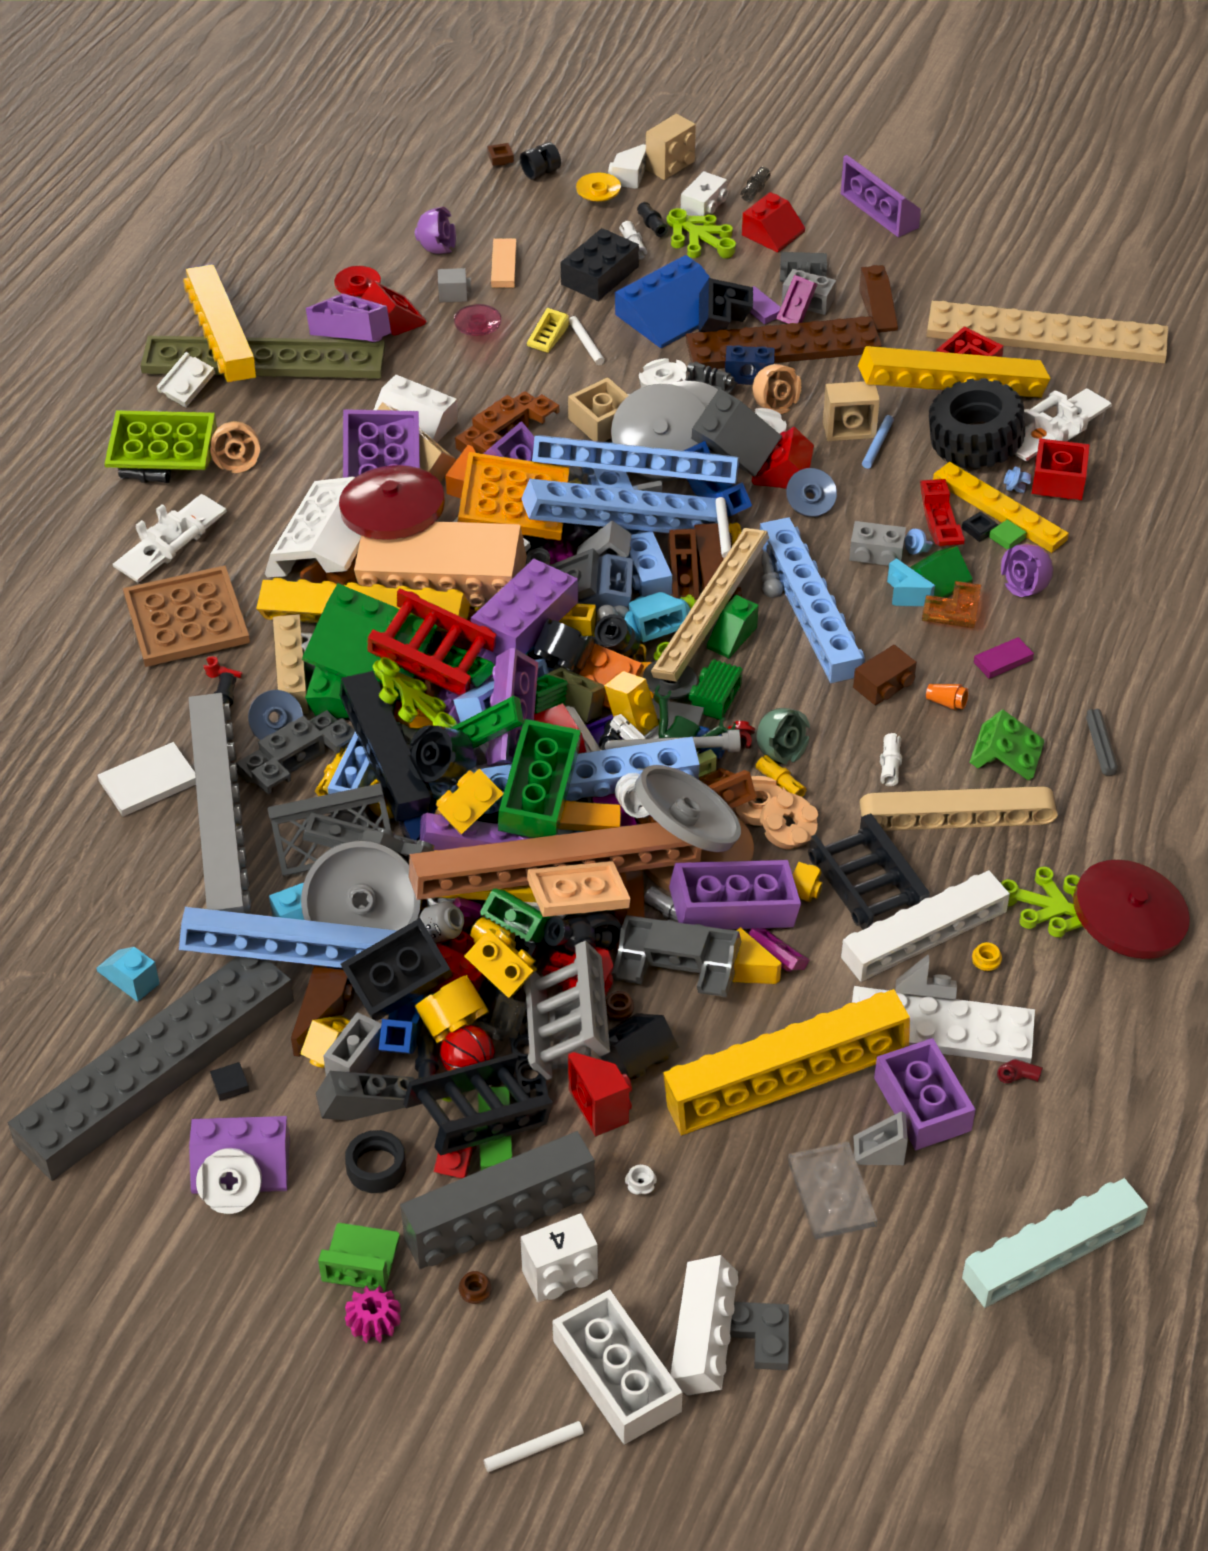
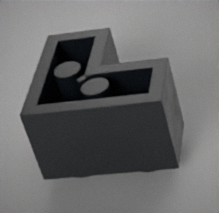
(721, 303)

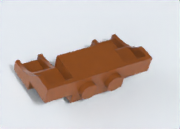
(502, 417)

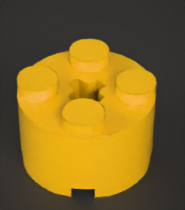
(451, 1008)

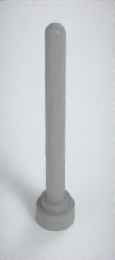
(728, 741)

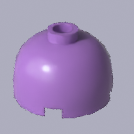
(435, 231)
(1026, 569)

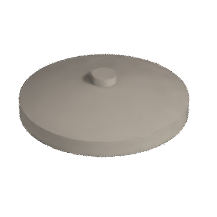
(657, 419)
(687, 808)
(360, 887)

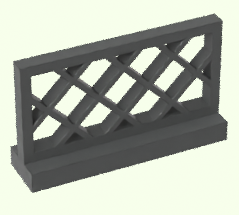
(323, 805)

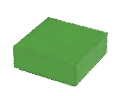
(1007, 534)

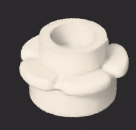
(640, 1173)

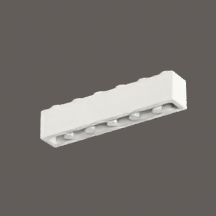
(924, 925)

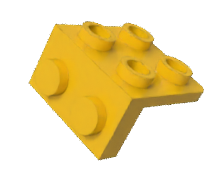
(469, 801)

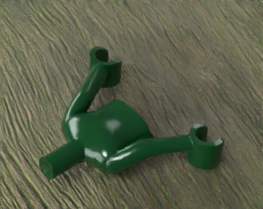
(681, 726)

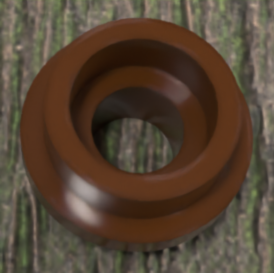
(619, 999)
(471, 1280)

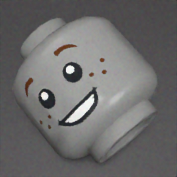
(443, 921)

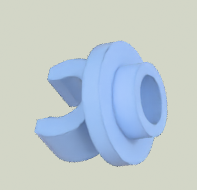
(1014, 478)
(916, 542)

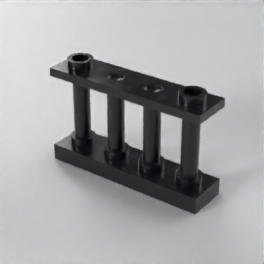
(884, 854)
(484, 1126)

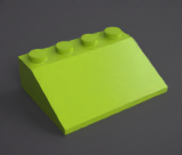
(161, 440)

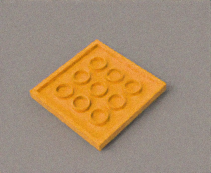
(495, 491)

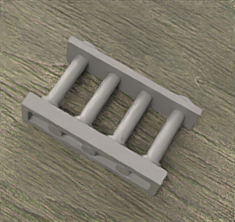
(590, 1013)

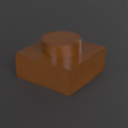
(500, 154)

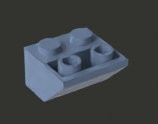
(613, 582)

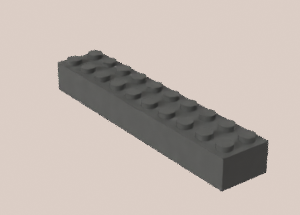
(149, 1064)

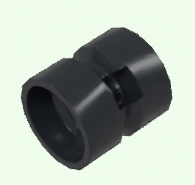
(540, 160)
(617, 635)

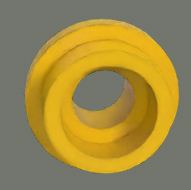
(984, 951)

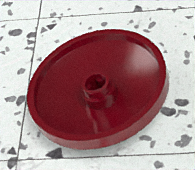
(392, 502)
(1131, 909)

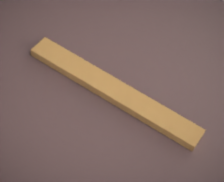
(709, 605)

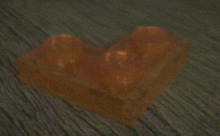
(957, 611)

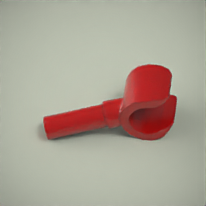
(214, 668)

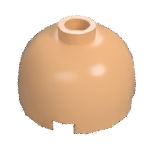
(776, 388)
(235, 447)

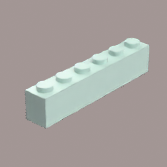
(1054, 1242)

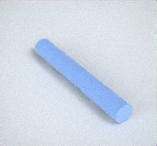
(877, 442)

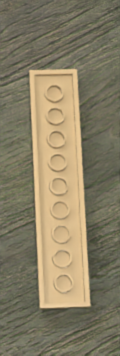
(1051, 331)

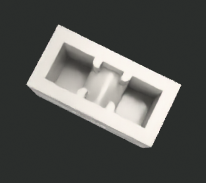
(704, 195)

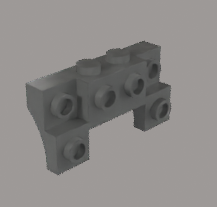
(293, 748)
(680, 948)

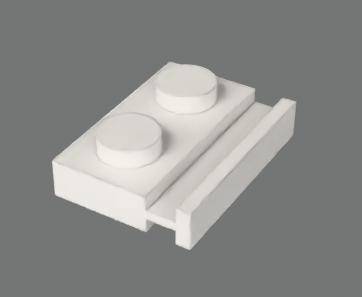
(186, 379)

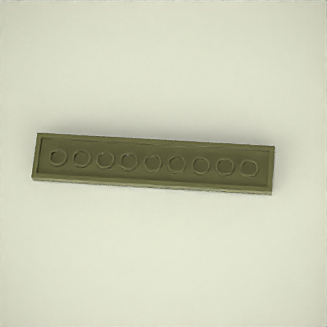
(276, 356)

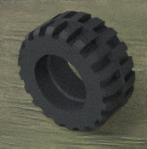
(979, 443)

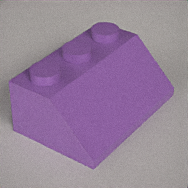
(261, 1137)

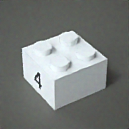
(559, 1258)

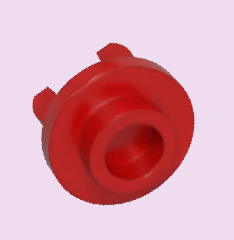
(745, 731)

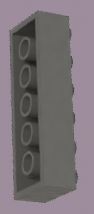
(498, 1200)

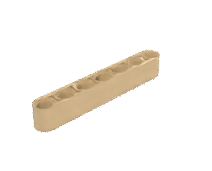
(961, 808)

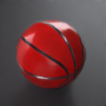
(466, 1047)

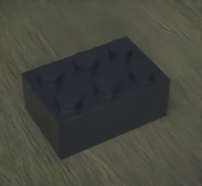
(599, 264)
(397, 970)

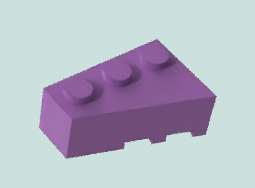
(348, 318)

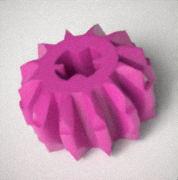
(372, 1314)

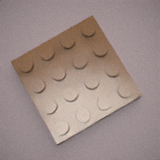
(185, 616)

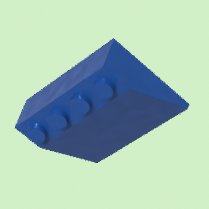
(664, 302)

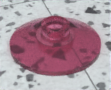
(477, 320)

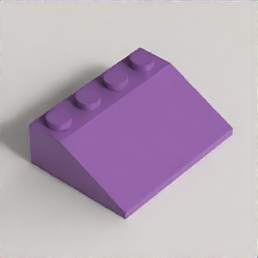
(379, 440)

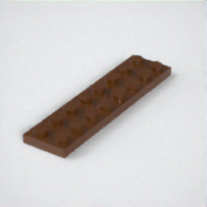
(791, 340)

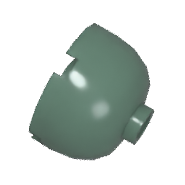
(783, 734)

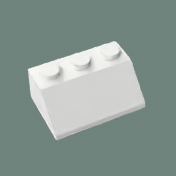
(436, 410)

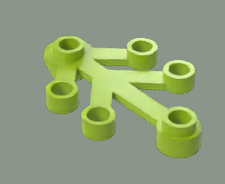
(679, 219)
(411, 695)
(1053, 906)

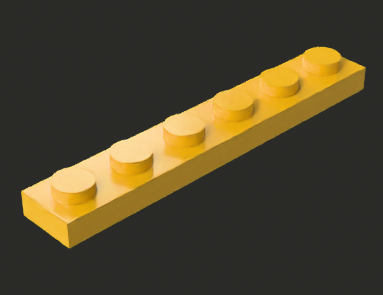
(1001, 507)

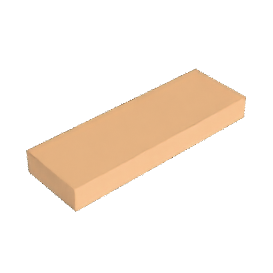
(503, 263)

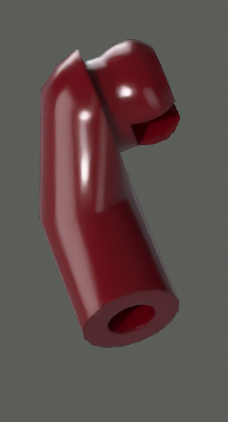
(1018, 1069)

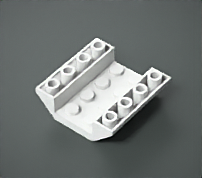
(316, 532)

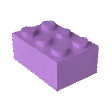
(927, 1091)

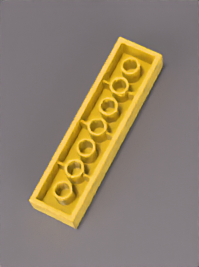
(785, 1061)

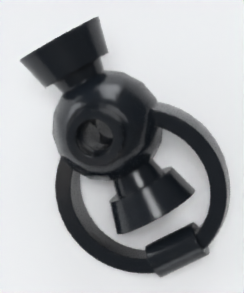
(576, 929)

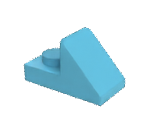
(908, 585)

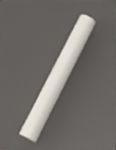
(586, 340)
(723, 526)
(533, 1446)

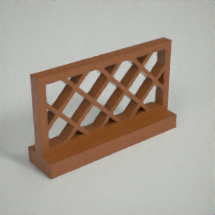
(731, 787)

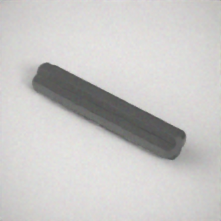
(1101, 742)

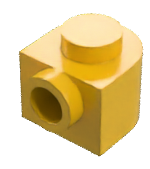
(807, 881)

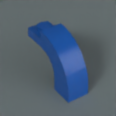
(734, 495)
(401, 1029)

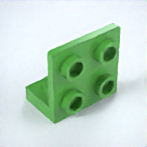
(1009, 742)
(359, 1256)

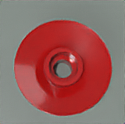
(355, 280)

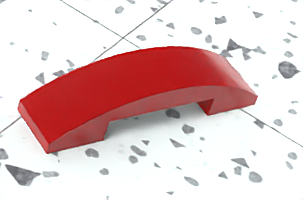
(939, 513)

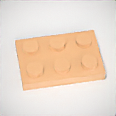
(578, 888)

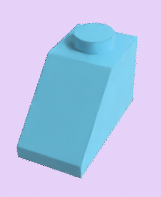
(131, 972)

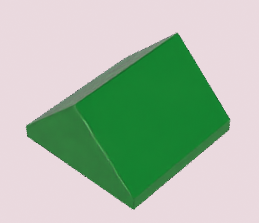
(943, 570)

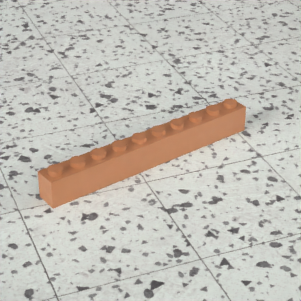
(507, 863)

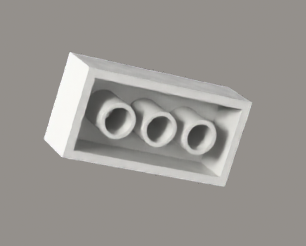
(617, 1366)

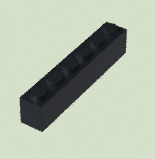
(384, 746)

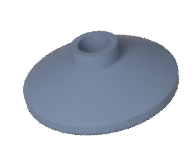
(818, 484)
(272, 701)

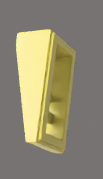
(549, 317)

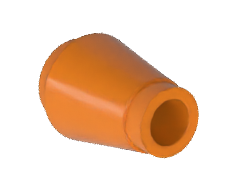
(949, 695)

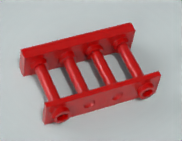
(427, 666)

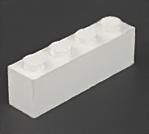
(704, 1325)

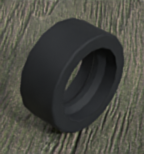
(380, 1181)

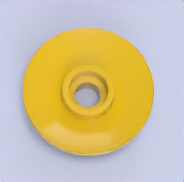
(598, 186)

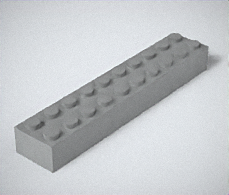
(216, 805)

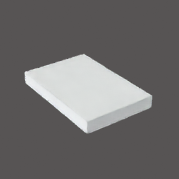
(147, 779)

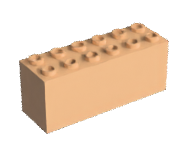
(445, 557)

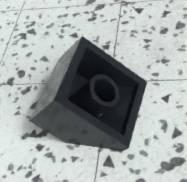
(640, 1043)

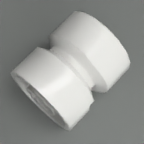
(627, 796)

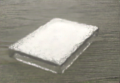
(832, 1190)

